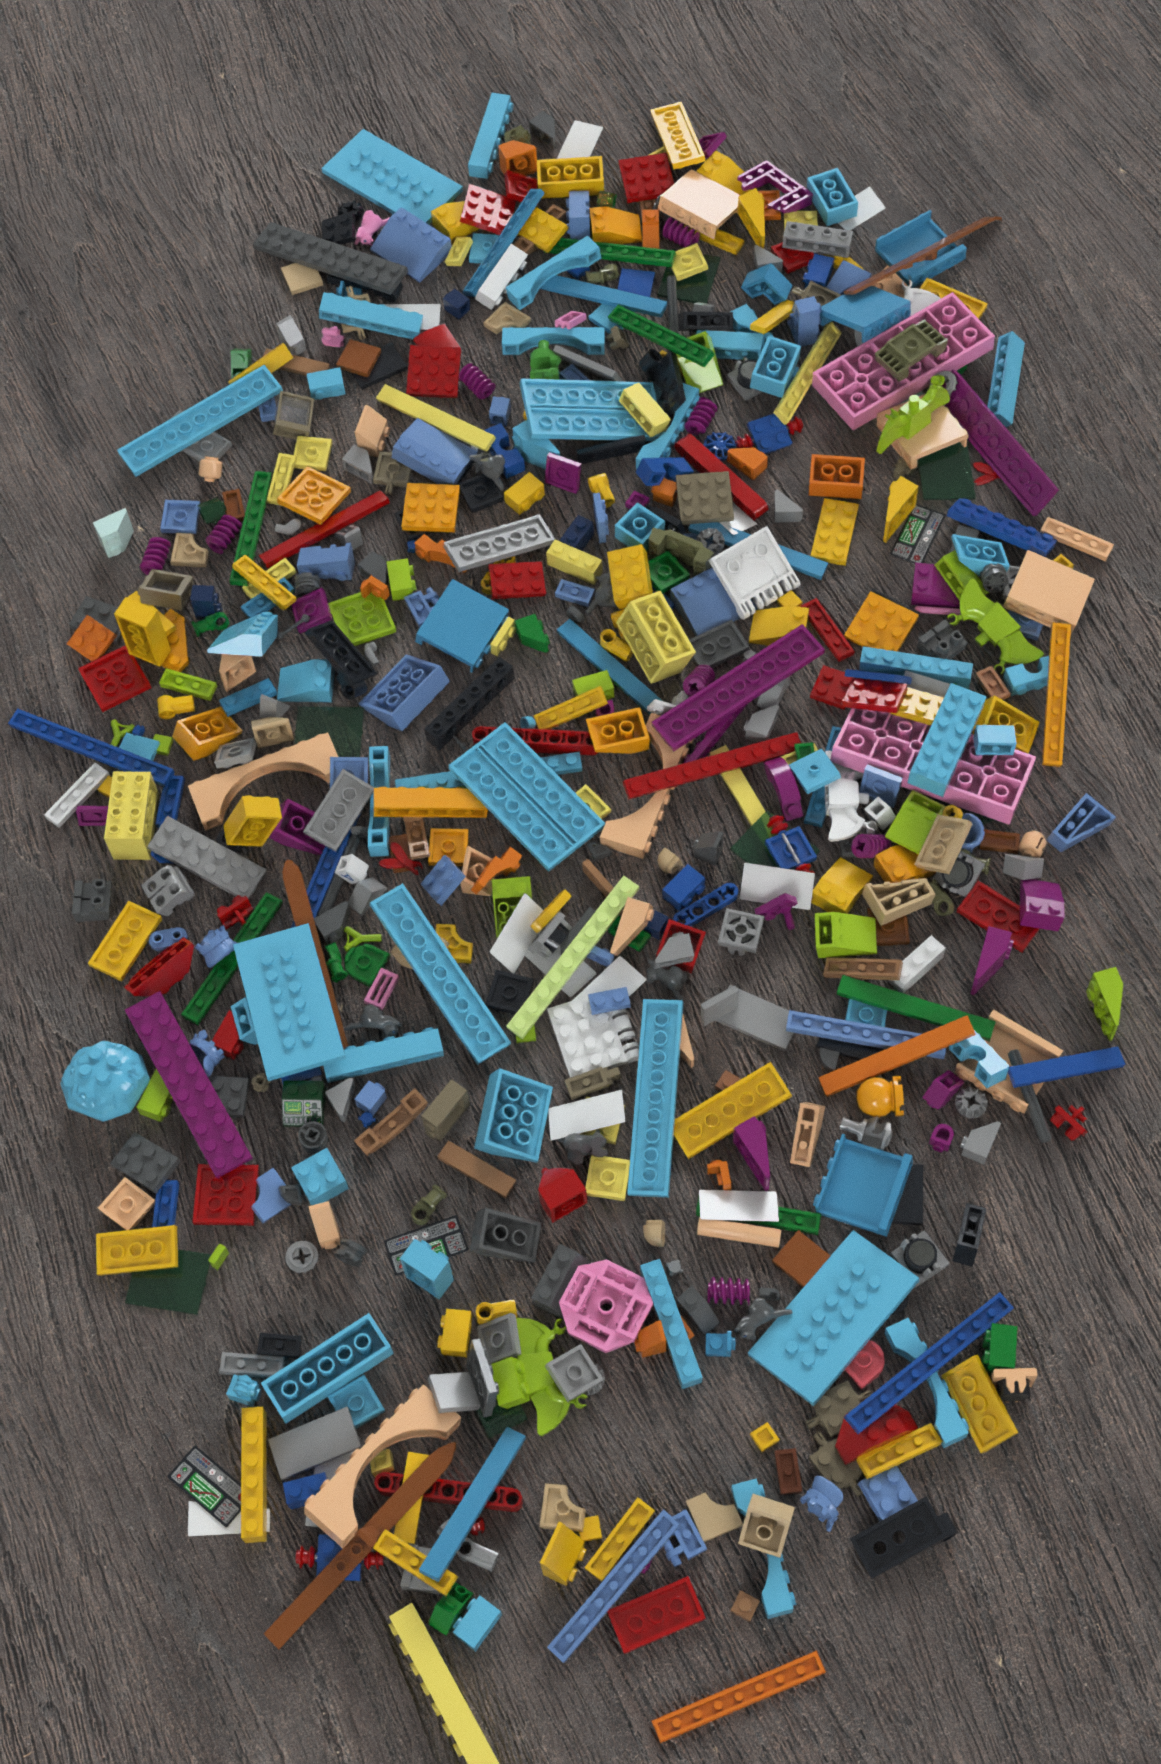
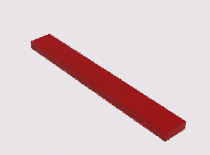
(324, 530)

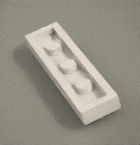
(76, 795)

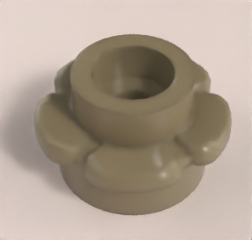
(260, 1087)

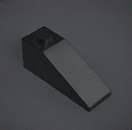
(705, 321)
(969, 1234)

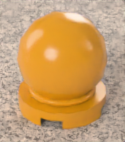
(879, 1097)

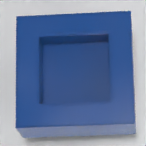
(578, 272)

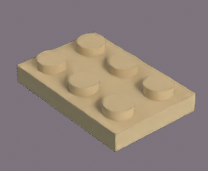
(943, 844)

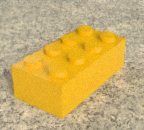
(563, 175)
(142, 631)

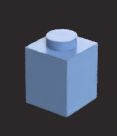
(500, 410)
(371, 1097)

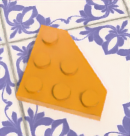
(178, 656)

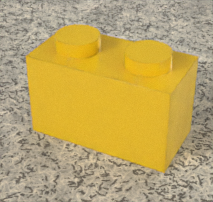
(524, 493)
(456, 1332)

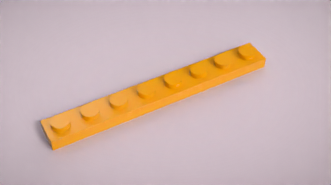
(1056, 694)

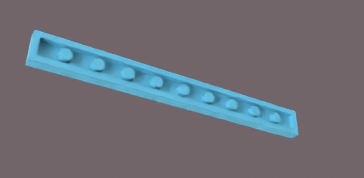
(559, 764)

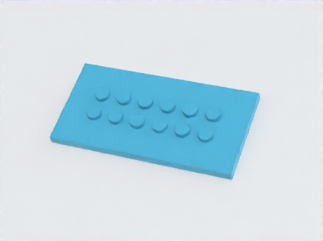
(390, 177)
(580, 409)
(527, 796)
(288, 1002)
(833, 1317)

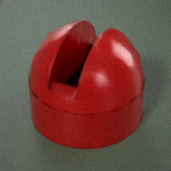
(479, 1525)

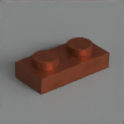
(788, 1471)

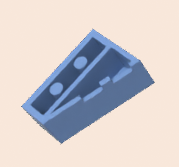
(578, 214)
(805, 321)
(327, 562)
(1080, 823)

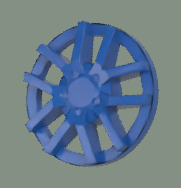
(719, 446)

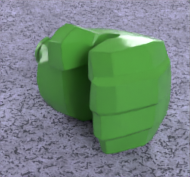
(544, 362)

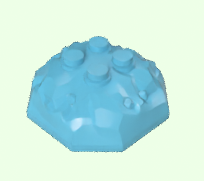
(104, 1080)

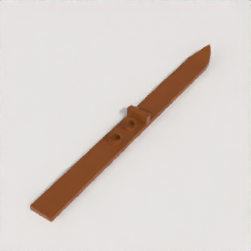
(928, 253)
(302, 915)
(360, 1545)

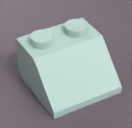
(114, 532)

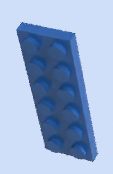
(1001, 527)

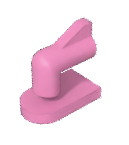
(332, 337)

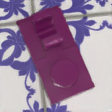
(92, 815)

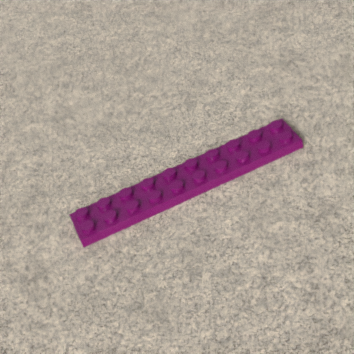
(1000, 448)
(738, 687)
(188, 1084)

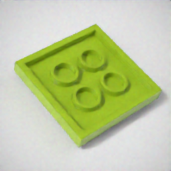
(362, 618)

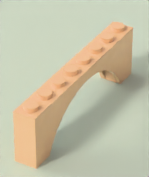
(216, 792)
(634, 832)
(333, 1505)

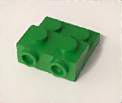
(666, 572)

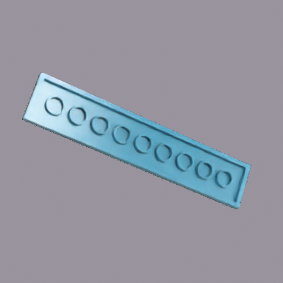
(199, 420)
(440, 974)
(655, 1098)

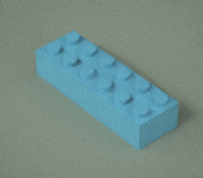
(946, 739)
(327, 1368)

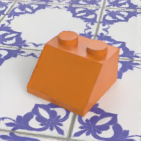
(518, 157)

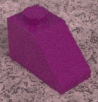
(942, 1089)

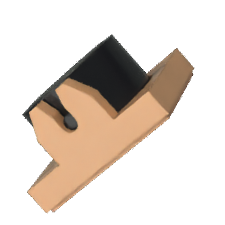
(1014, 1383)

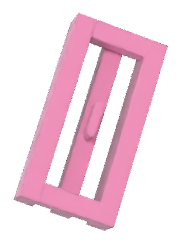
(570, 319)
(395, 977)

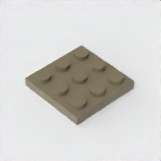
(704, 497)

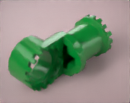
(209, 623)
(334, 963)

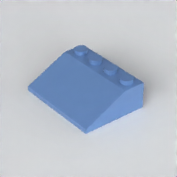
(411, 244)
(432, 453)
(704, 602)
(405, 691)

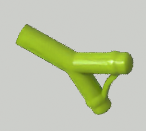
(119, 734)
(359, 938)

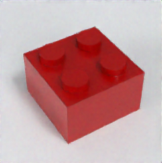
(696, 937)

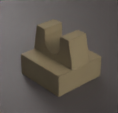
(617, 338)

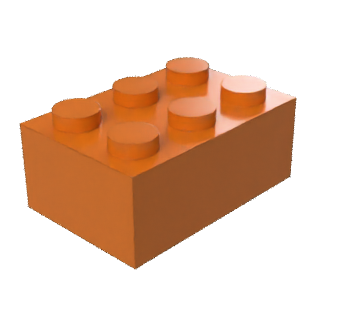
(836, 476)

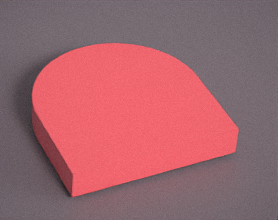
(866, 1365)

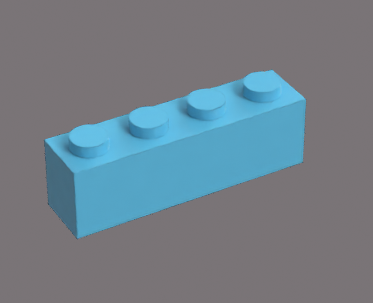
(736, 344)

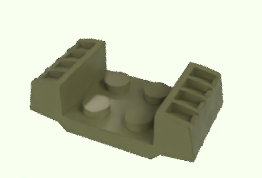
(909, 348)
(682, 547)

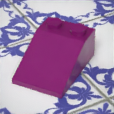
(931, 588)
(291, 827)
(1041, 905)
(994, 951)
(752, 1144)

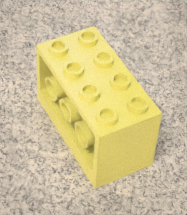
(655, 637)
(131, 815)

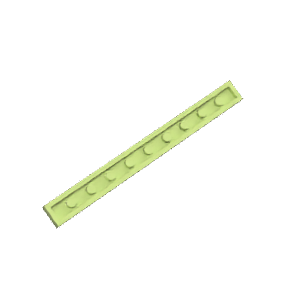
(572, 957)

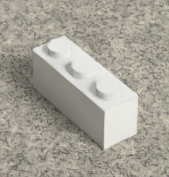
(919, 963)

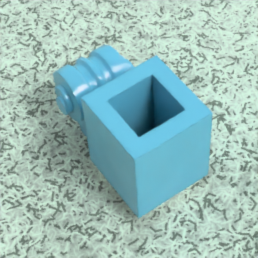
(244, 1390)

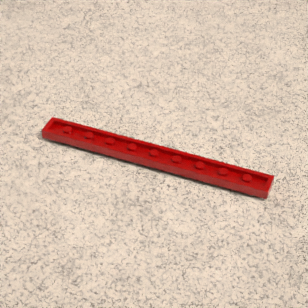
(710, 766)

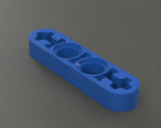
(707, 909)

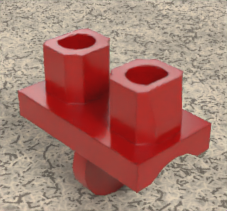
(236, 912)
(1076, 1129)

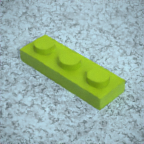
(188, 684)

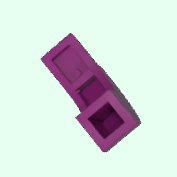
(782, 778)

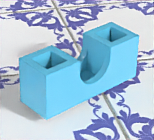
(1020, 680)
(990, 1068)

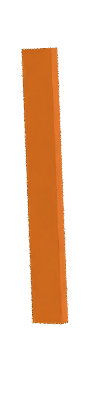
(897, 1056)
(738, 1697)

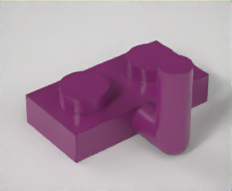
(778, 905)

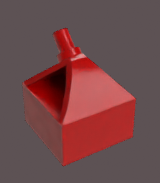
(561, 1192)

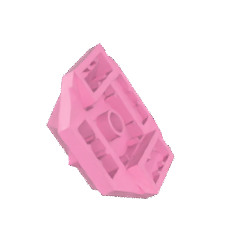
(599, 1285)

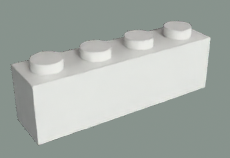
(501, 277)

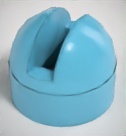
(527, 722)

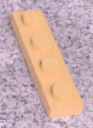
(1077, 539)

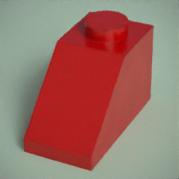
(228, 1037)

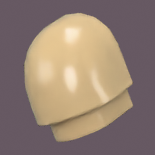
(668, 861)
(655, 1232)

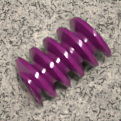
(680, 234)
(476, 381)
(700, 416)
(223, 533)
(155, 554)
(698, 679)
(869, 845)
(728, 1290)

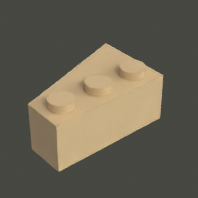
(898, 899)

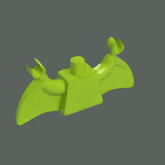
(914, 414)
(995, 626)
(544, 1392)

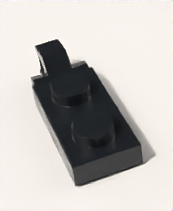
(670, 521)

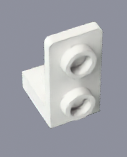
(661, 707)

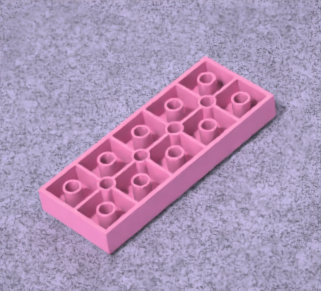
(862, 388)
(891, 743)

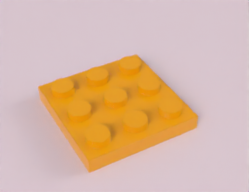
(314, 495)
(430, 507)
(881, 624)

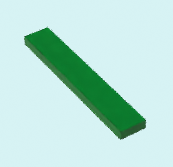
(789, 1220)

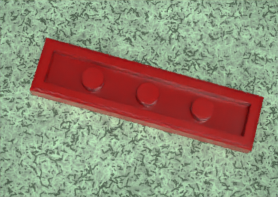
(828, 630)

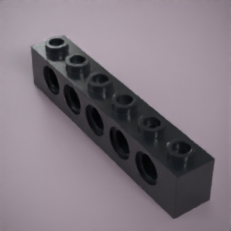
(469, 703)

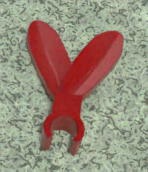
(989, 476)
(401, 862)

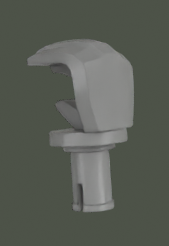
(869, 1132)

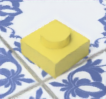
(382, 1462)

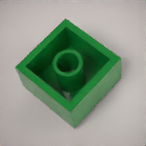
(1000, 1347)

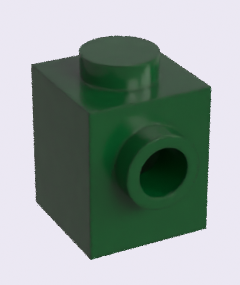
(212, 510)

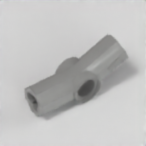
(478, 1555)

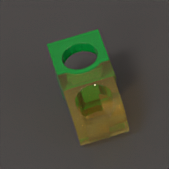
(606, 199)

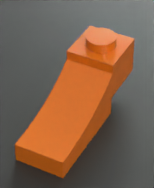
(650, 228)
(430, 550)
(497, 866)

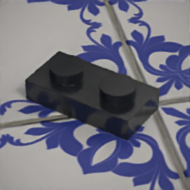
(279, 1345)

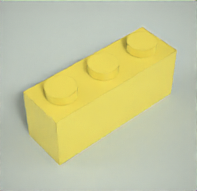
(644, 409)
(574, 562)

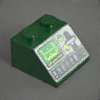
(303, 1102)

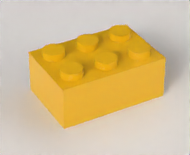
(629, 574)
(252, 821)

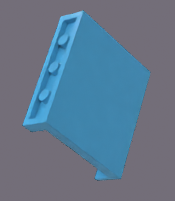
(912, 238)
(867, 311)
(463, 624)
(863, 1186)

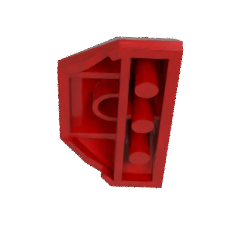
(163, 970)
(885, 1429)

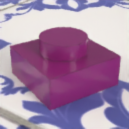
(636, 497)

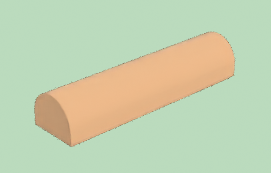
(739, 1232)

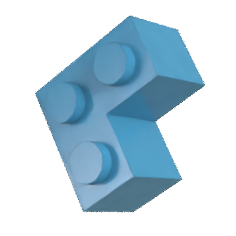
(767, 281)

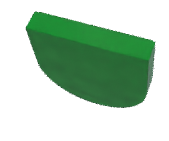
(365, 962)

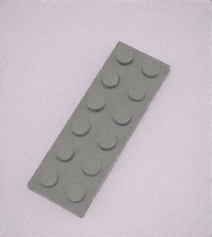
(499, 543)
(206, 858)

